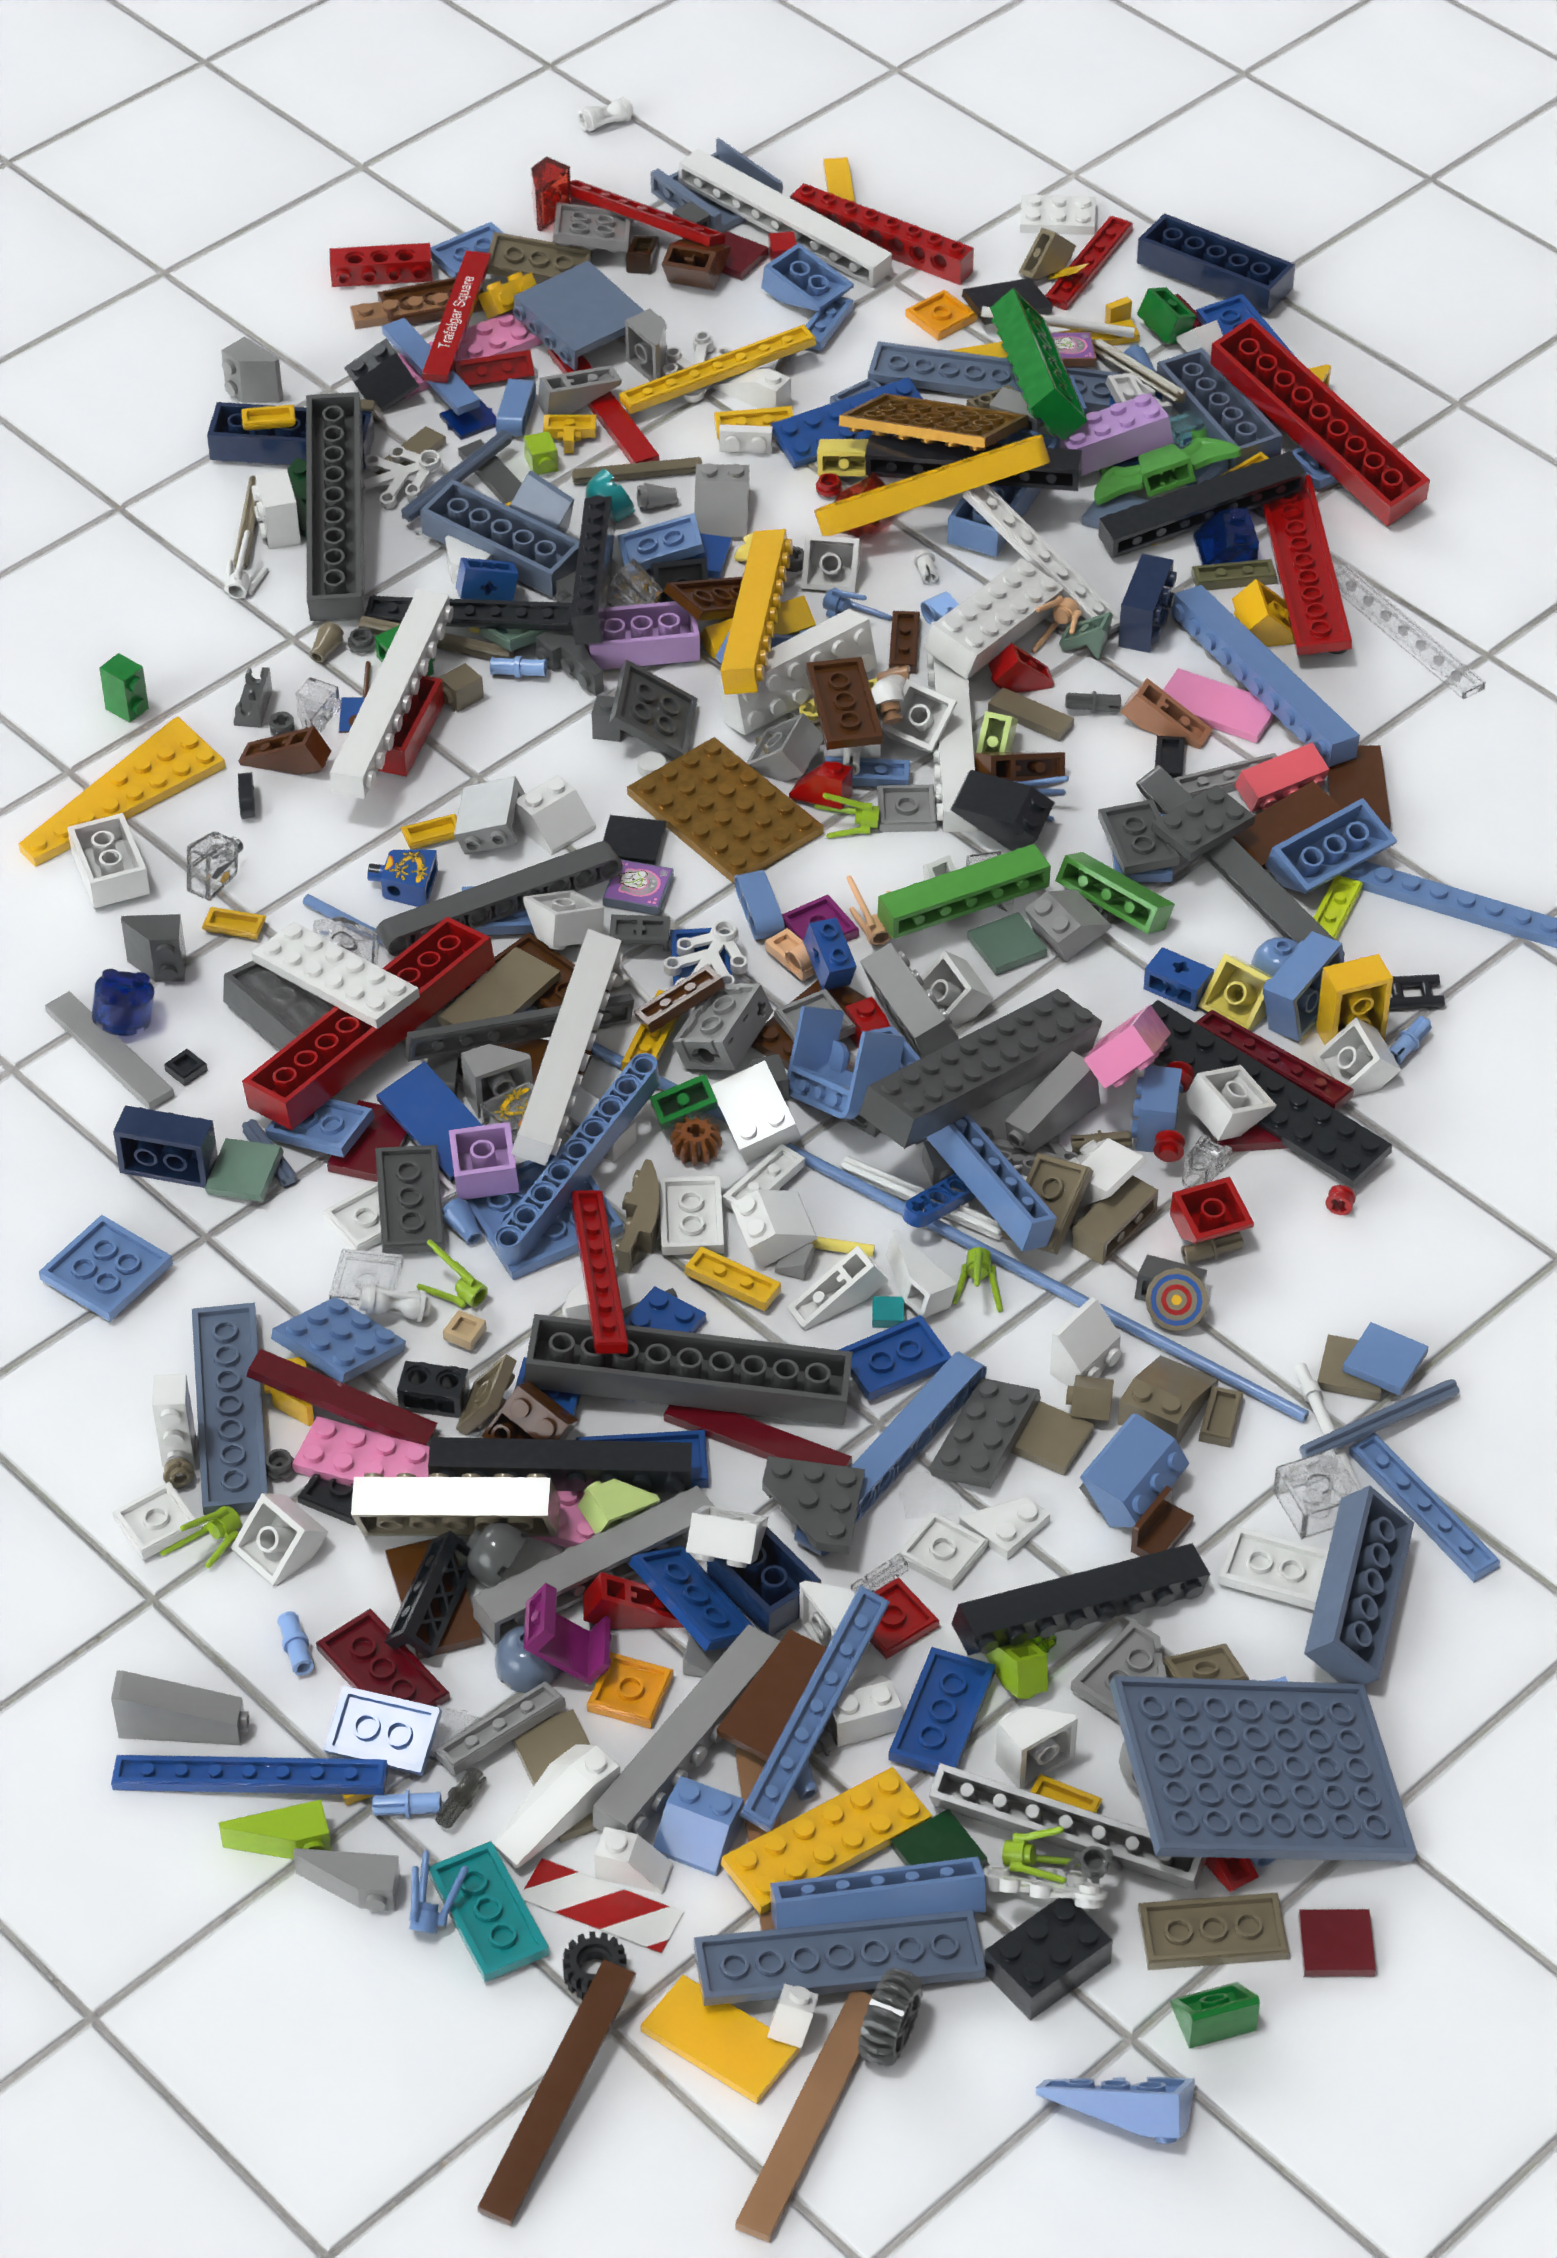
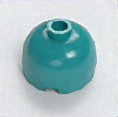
(601, 485)

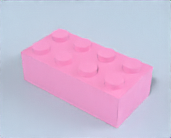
(1128, 1047)

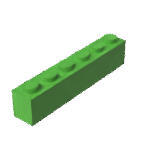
(963, 891)

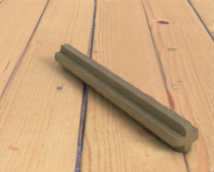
(639, 470)
(248, 522)

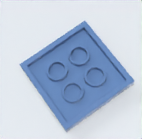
(105, 1268)
(338, 1339)

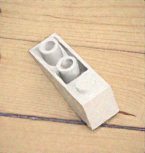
(918, 1278)

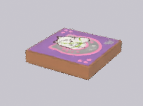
(1075, 348)

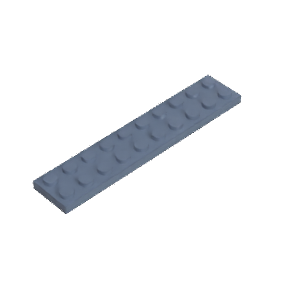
(969, 372)

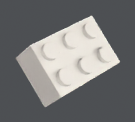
(108, 860)

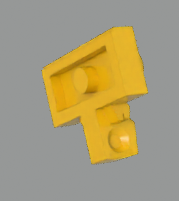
(570, 428)

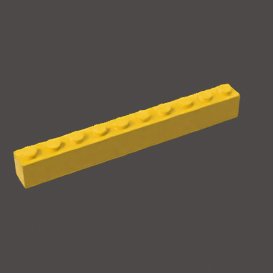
(756, 612)

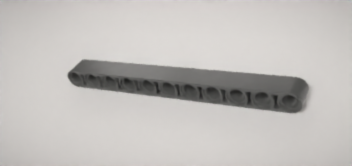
(1238, 866)

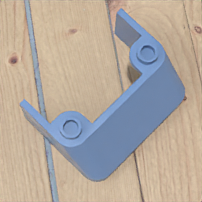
(820, 1062)

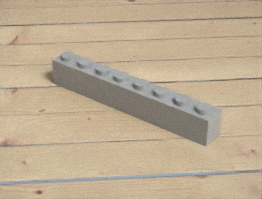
(575, 1568)
(682, 1738)
(1031, 1812)

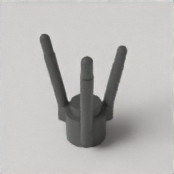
(1093, 1863)

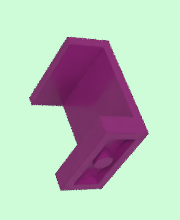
(564, 1643)

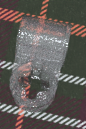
(1204, 1162)

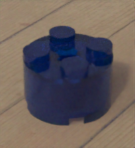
(122, 1002)

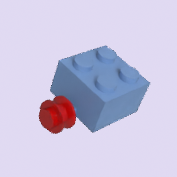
(1159, 1110)

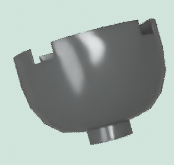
(493, 1551)

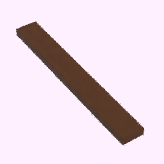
(556, 2093)

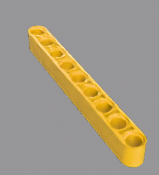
(932, 485)

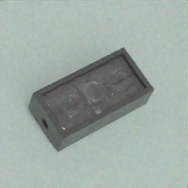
(271, 1003)

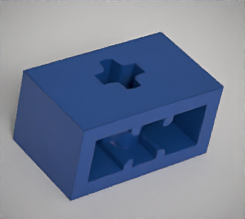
(486, 579)
(829, 954)
(1177, 978)

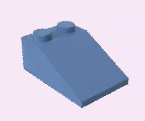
(803, 280)

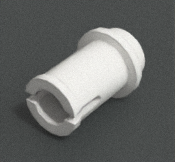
(925, 562)

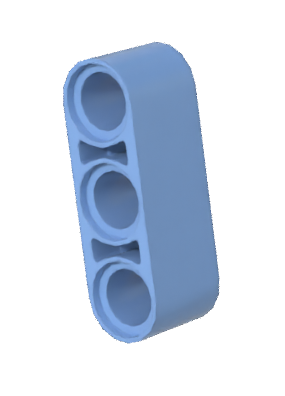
(516, 406)
(759, 904)

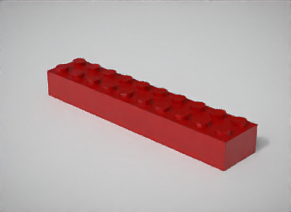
(1319, 421)
(343, 1046)

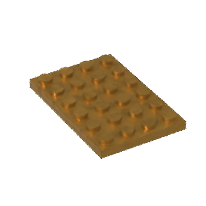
(933, 421)
(725, 810)

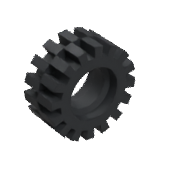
(586, 1950)

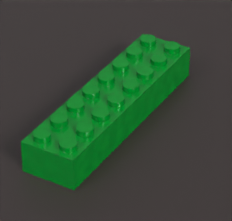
(1037, 365)

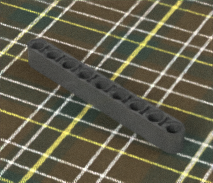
(502, 895)

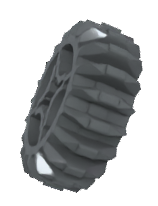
(890, 2017)

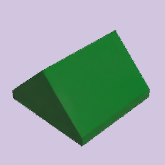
(1216, 2013)

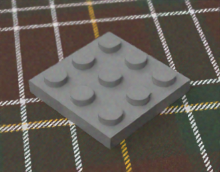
(591, 228)

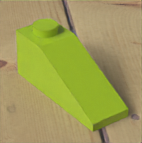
(1021, 1669)
(278, 1831)

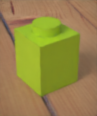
(541, 453)

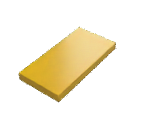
(719, 2040)

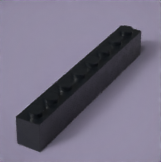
(909, 457)
(1197, 504)
(593, 570)
(569, 1463)
(1080, 1599)

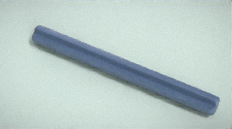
(458, 473)
(1381, 1418)

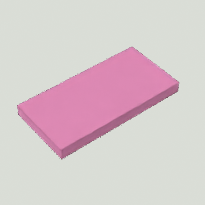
(1220, 705)

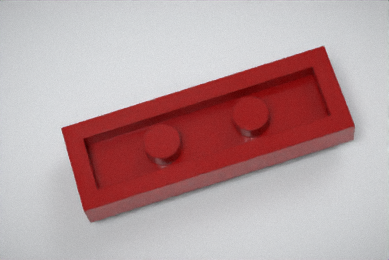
(495, 368)

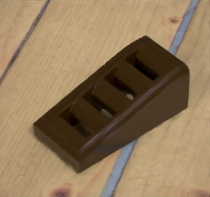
(641, 254)

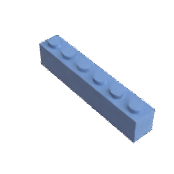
(880, 1894)

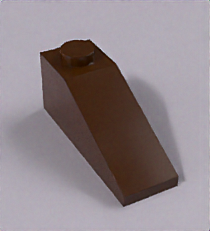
(289, 752)
(1021, 765)

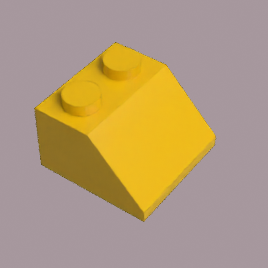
(1263, 614)

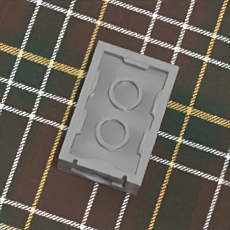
(723, 1027)

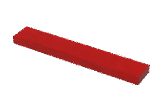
(1095, 253)

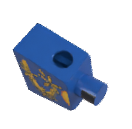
(406, 876)

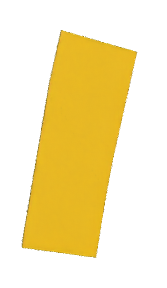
(1066, 271)

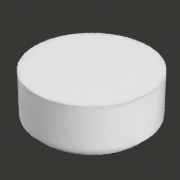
(650, 762)

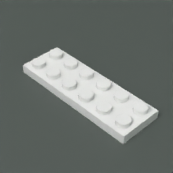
(335, 975)

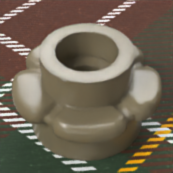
(178, 1466)

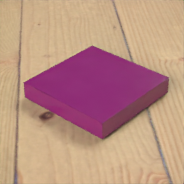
(818, 910)

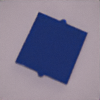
(470, 422)

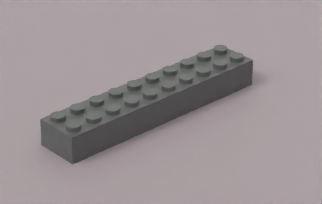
(335, 506)
(979, 1068)
(692, 1371)

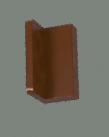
(1160, 1526)

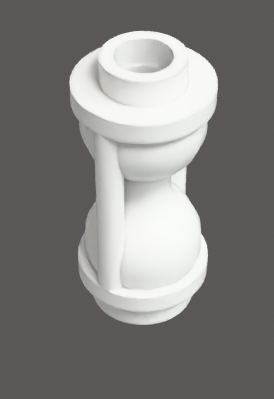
(595, 117)
(381, 1300)

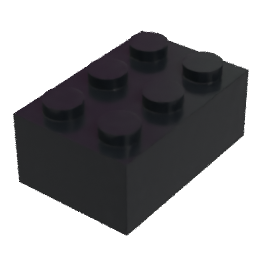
(1048, 1956)

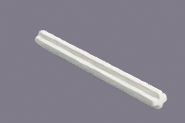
(907, 1190)

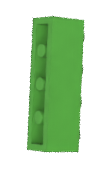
(1115, 892)

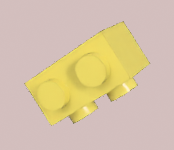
(842, 457)

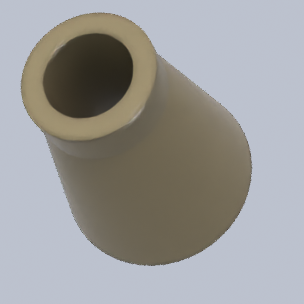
(326, 641)

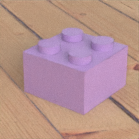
(483, 1161)

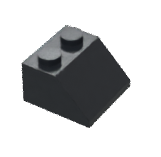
(381, 375)
(678, 572)

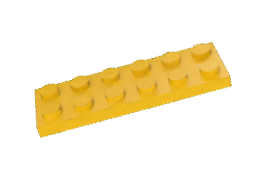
(827, 1837)

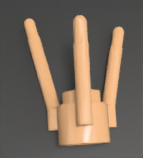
(1064, 612)
(873, 927)

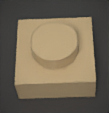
(464, 1330)

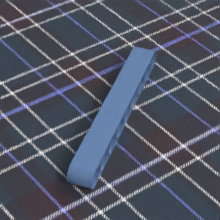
(577, 1159)
(912, 1430)

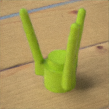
(865, 815)
(978, 1267)
(468, 1288)
(220, 1524)
(1019, 1854)

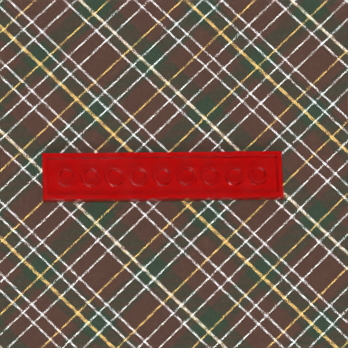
(1306, 573)

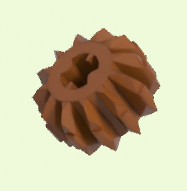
(696, 1140)

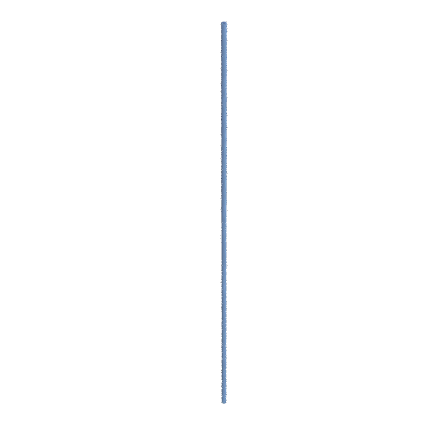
(965, 1240)

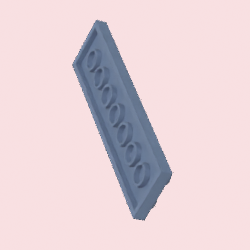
(228, 1407)
(837, 1956)

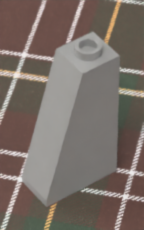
(1054, 1105)
(175, 1711)

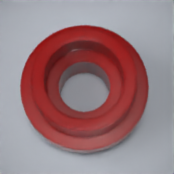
(828, 485)

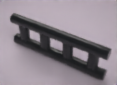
(1426, 999)

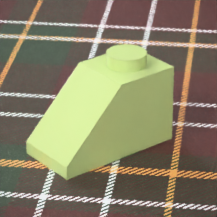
(996, 733)
(612, 1502)

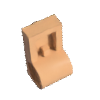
(791, 953)

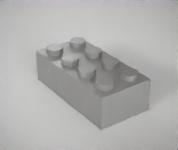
(907, 1001)

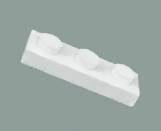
(767, 1175)

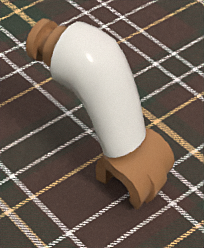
(888, 693)

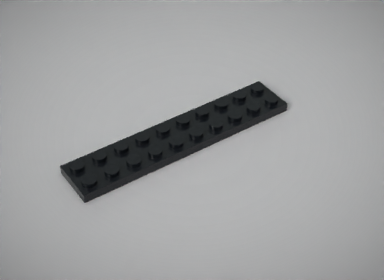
(1299, 1118)

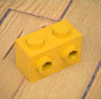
(501, 296)

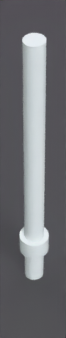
(1079, 325)
(1312, 1393)

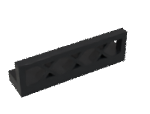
(422, 1591)

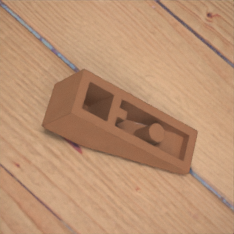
(1162, 715)

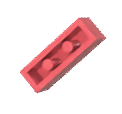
(1281, 776)

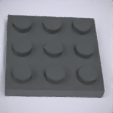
(653, 710)

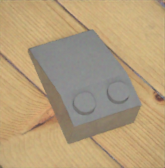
(722, 499)

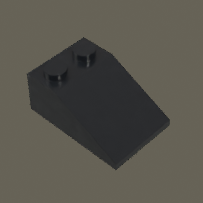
(1002, 809)

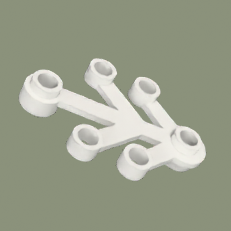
(702, 345)
(423, 464)
(722, 935)
(1085, 1894)

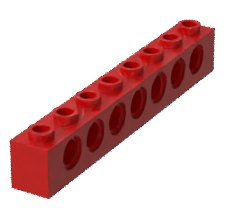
(905, 241)

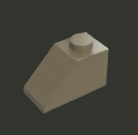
(1047, 255)

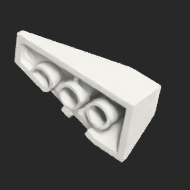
(557, 1802)

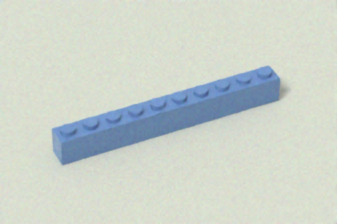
(1265, 675)
(990, 1175)

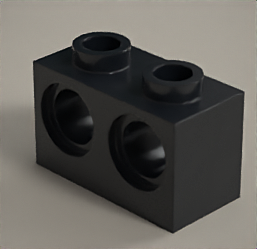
(433, 1389)

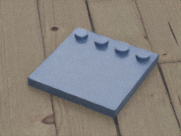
(559, 1238)

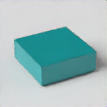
(887, 1311)

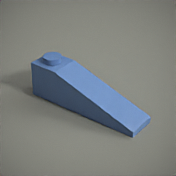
(1147, 2108)

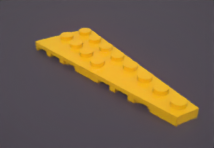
(149, 774)

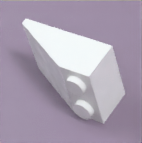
(755, 1111)

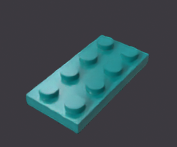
(489, 1912)

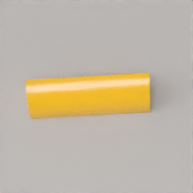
(792, 617)

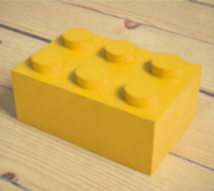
(1354, 990)

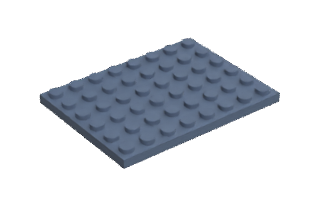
(1261, 1769)

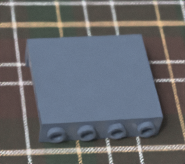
(676, 195)
(575, 311)

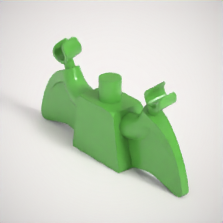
(1164, 467)

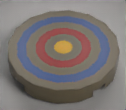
(1177, 1299)

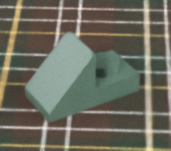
(1089, 632)

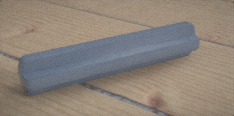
(255, 1133)

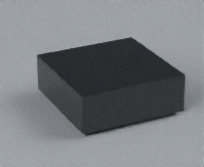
(185, 1067)

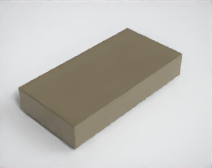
(1221, 1416)

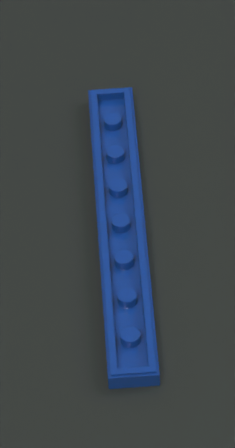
(250, 1774)

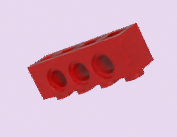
(380, 264)

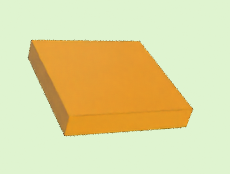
(941, 315)
(630, 1691)

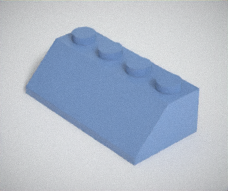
(1329, 848)

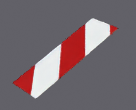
(601, 1905)

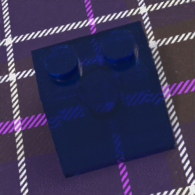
(1227, 538)

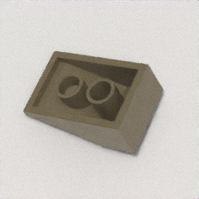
(1167, 1396)

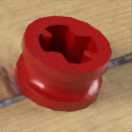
(1338, 1193)

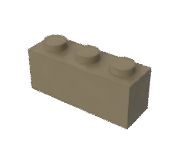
(1114, 1220)

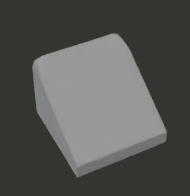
(796, 1263)
(697, 1661)

